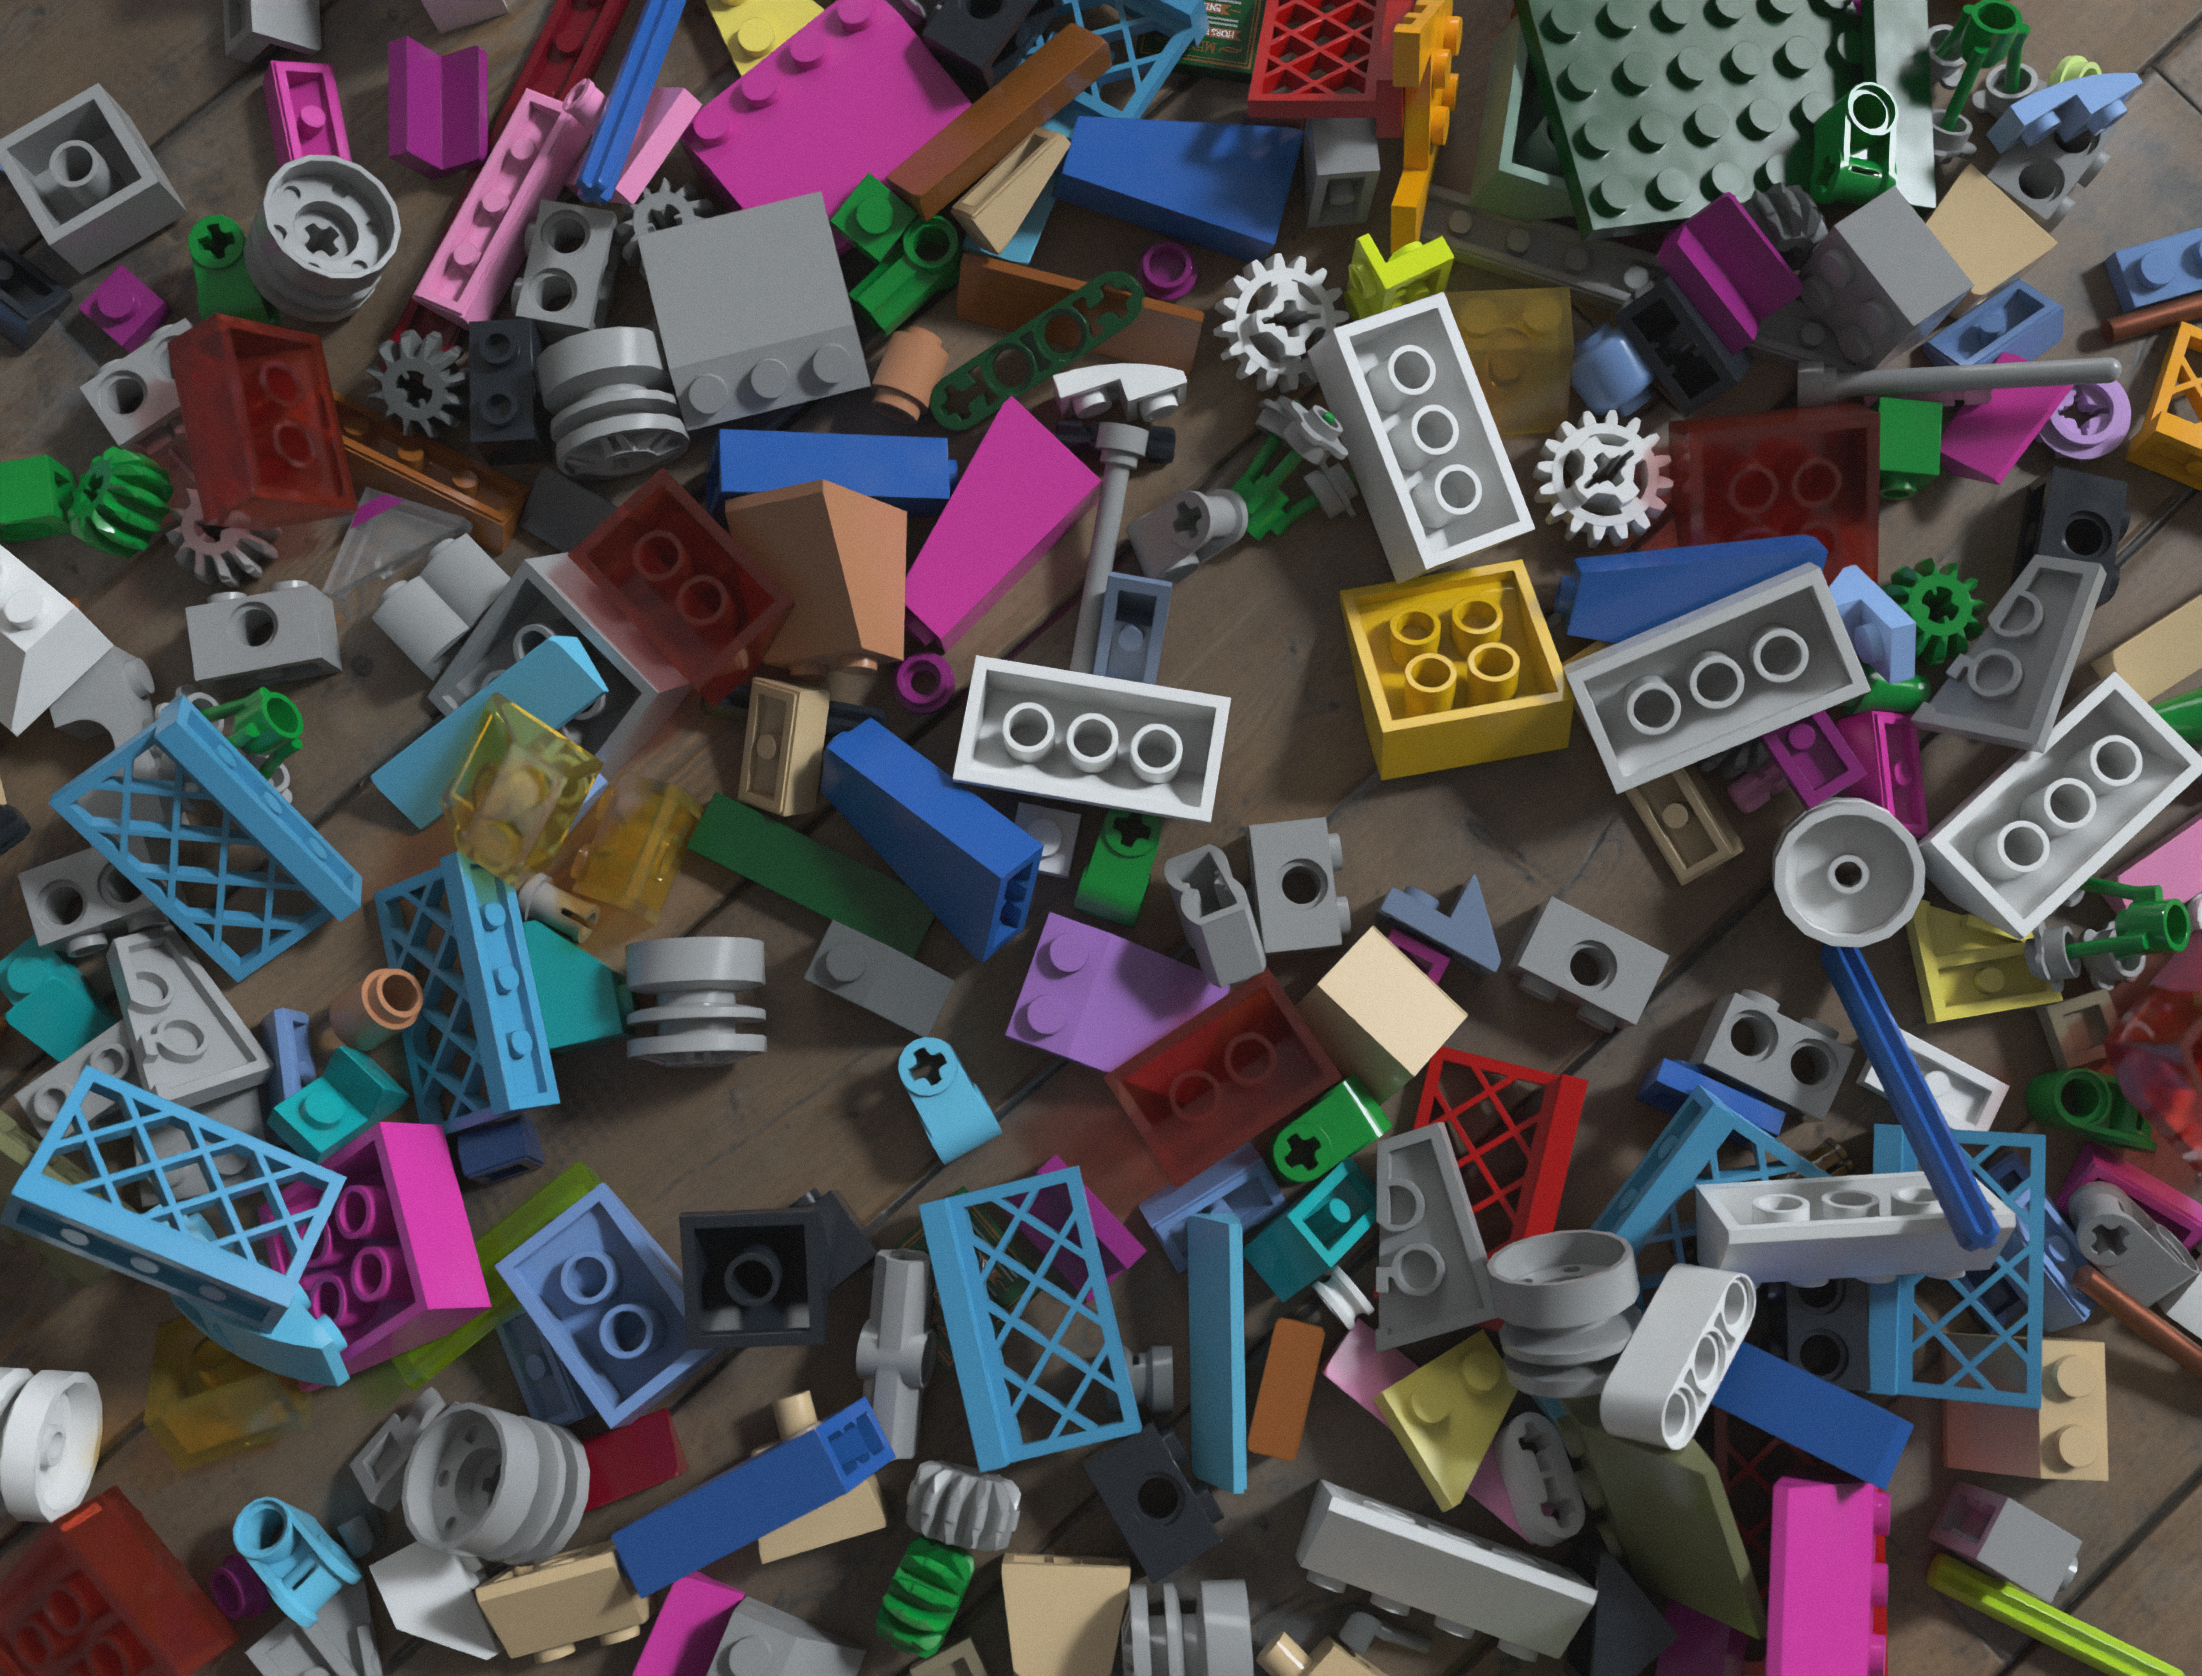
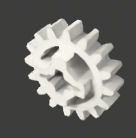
(1291, 298)
(1591, 458)

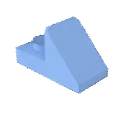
(1876, 625)

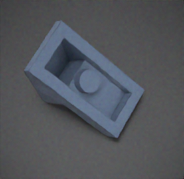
(1132, 628)
(1461, 932)

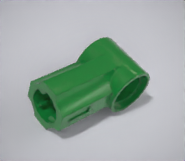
(907, 280)

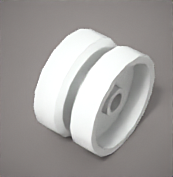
(1869, 904)
(47, 1441)

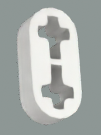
(1539, 1479)

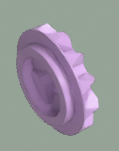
(2097, 435)

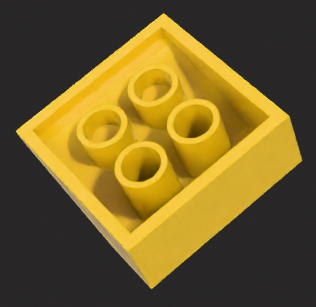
(1456, 670)

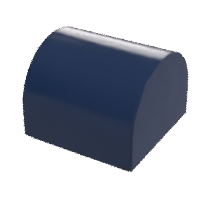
(500, 1150)

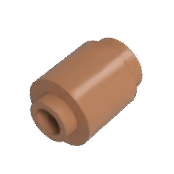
(908, 375)
(376, 1008)

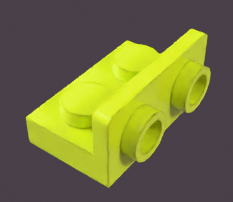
(1408, 276)

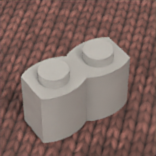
(442, 605)
(1215, 916)

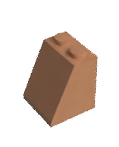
(841, 567)

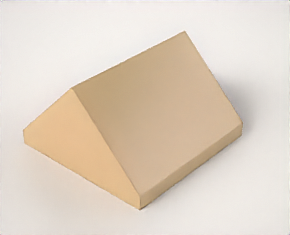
(1379, 1015)

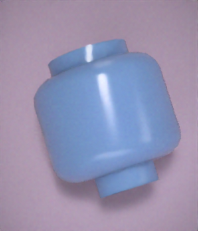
(1610, 371)

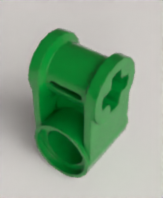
(1855, 147)
(222, 274)
(1119, 875)
(2098, 1109)
(1335, 1126)

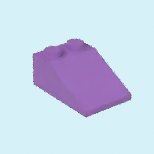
(1103, 996)

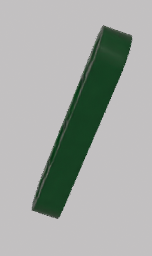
(1033, 345)

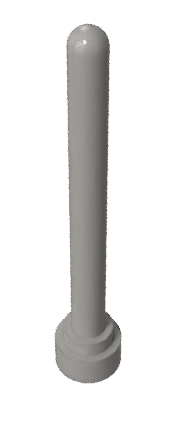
(1823, 385)
(1120, 451)

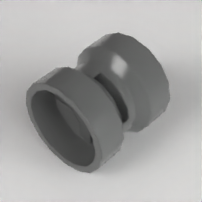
(1150, 1378)

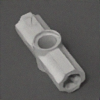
(898, 1345)

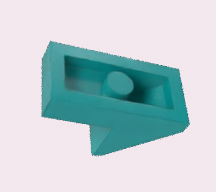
(52, 1000)
(337, 1105)

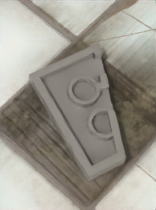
(2022, 662)
(180, 1023)
(1429, 1243)

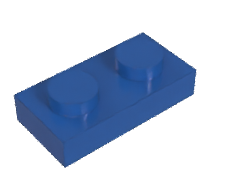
(1673, 1081)

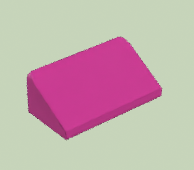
(304, 111)
(1991, 437)
(1891, 757)
(2160, 1201)
(689, 1627)

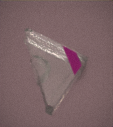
(386, 538)

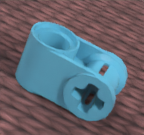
(951, 1110)
(302, 1566)

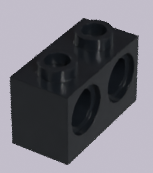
(1835, 1317)

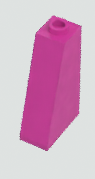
(998, 524)

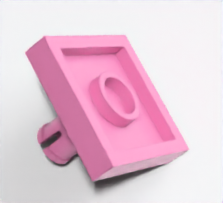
(661, 126)

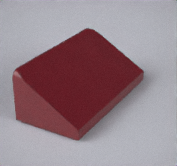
(633, 1458)

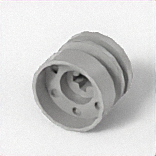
(321, 238)
(611, 403)
(695, 999)
(1564, 1310)
(495, 1486)
(1195, 1644)

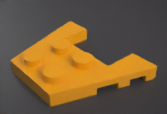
(1423, 66)

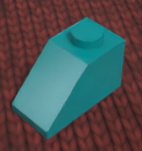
(578, 994)
(1314, 1230)

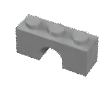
(117, 701)

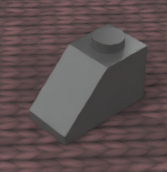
(879, 979)

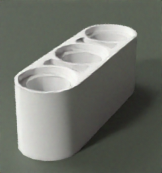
(1678, 1355)

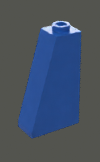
(1184, 179)
(891, 469)
(1636, 591)
(935, 834)
(1813, 1414)
(753, 1498)

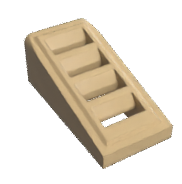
(1005, 195)

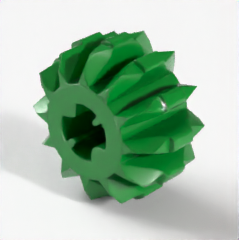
(120, 502)
(1949, 609)
(924, 1596)

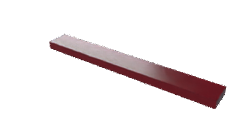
(562, 56)

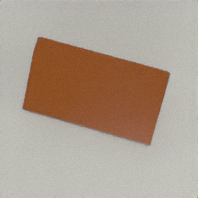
(1285, 1388)

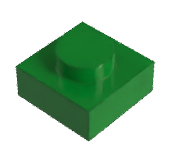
(872, 219)

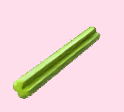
(2042, 1620)

